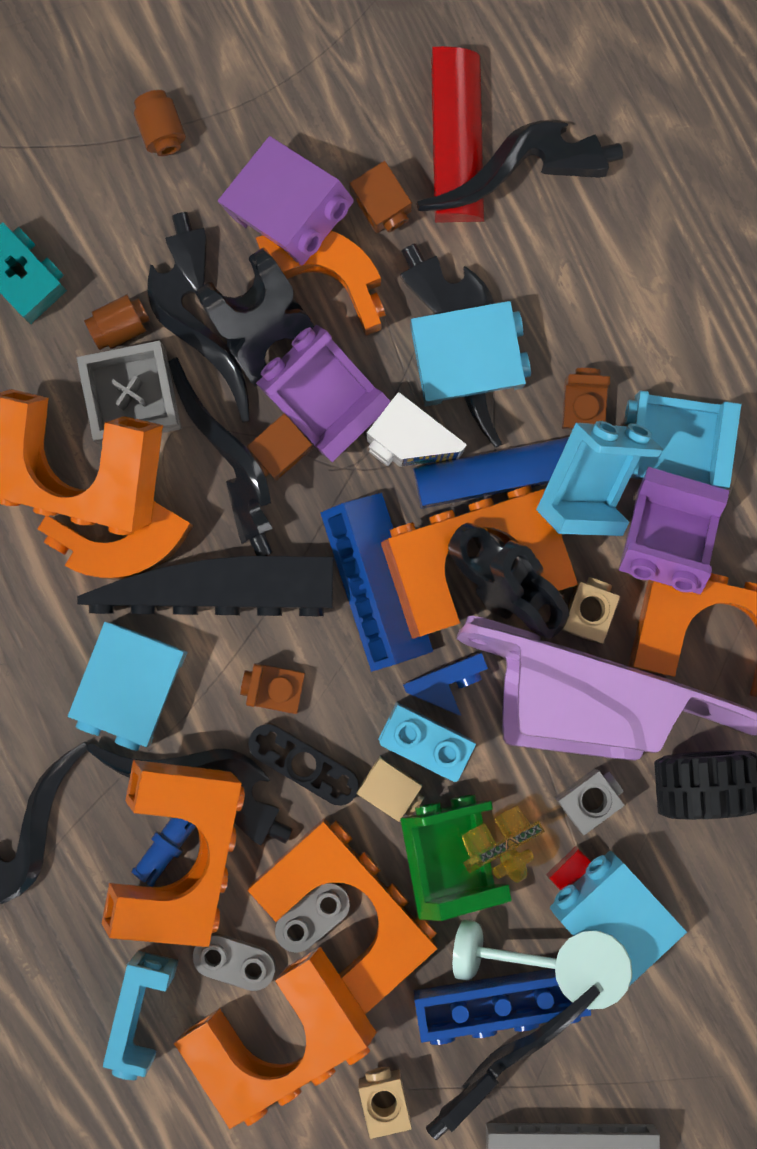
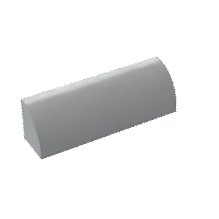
(571, 1136)

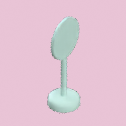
(580, 963)

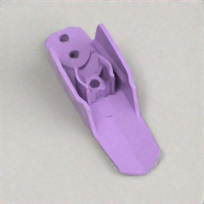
(588, 703)

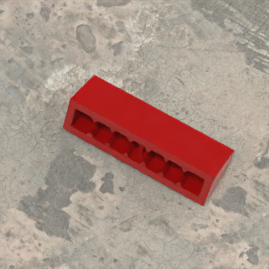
(456, 127)

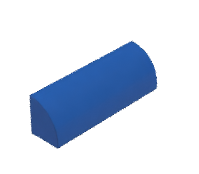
(487, 473)
(356, 538)

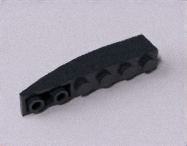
(225, 584)

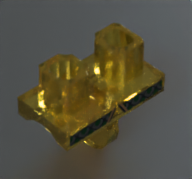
(516, 832)

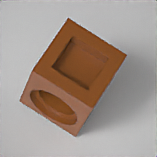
(381, 198)
(280, 447)

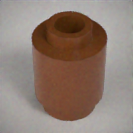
(159, 123)
(117, 322)

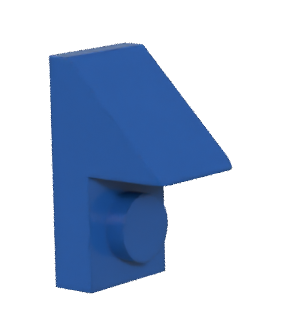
(435, 685)

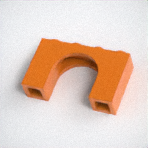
(125, 479)
(419, 555)
(668, 613)
(327, 858)
(187, 908)
(246, 1085)

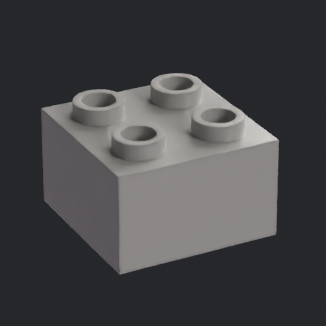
(129, 384)

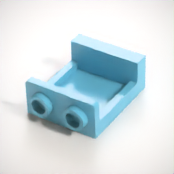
(469, 352)
(694, 437)
(593, 478)
(126, 685)
(426, 742)
(618, 904)
(122, 1054)

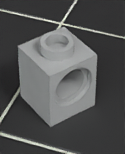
(571, 800)

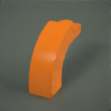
(346, 264)
(123, 558)

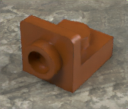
(585, 397)
(273, 688)

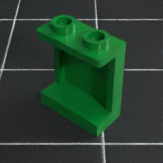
(437, 857)

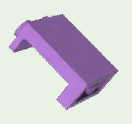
(286, 199)
(322, 392)
(673, 531)

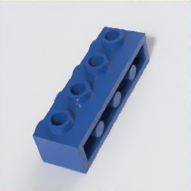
(489, 1006)

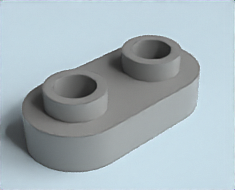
(312, 917)
(234, 959)

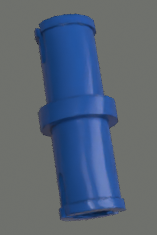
(164, 848)

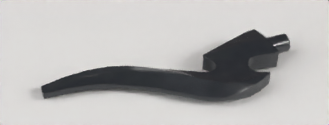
(540, 139)
(440, 296)
(166, 298)
(250, 484)
(255, 817)
(25, 868)
(485, 1076)

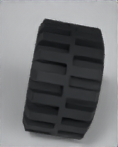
(707, 784)

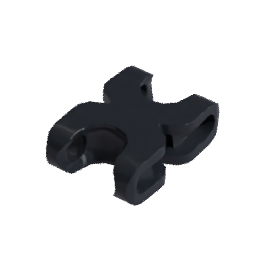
(258, 316)
(509, 580)

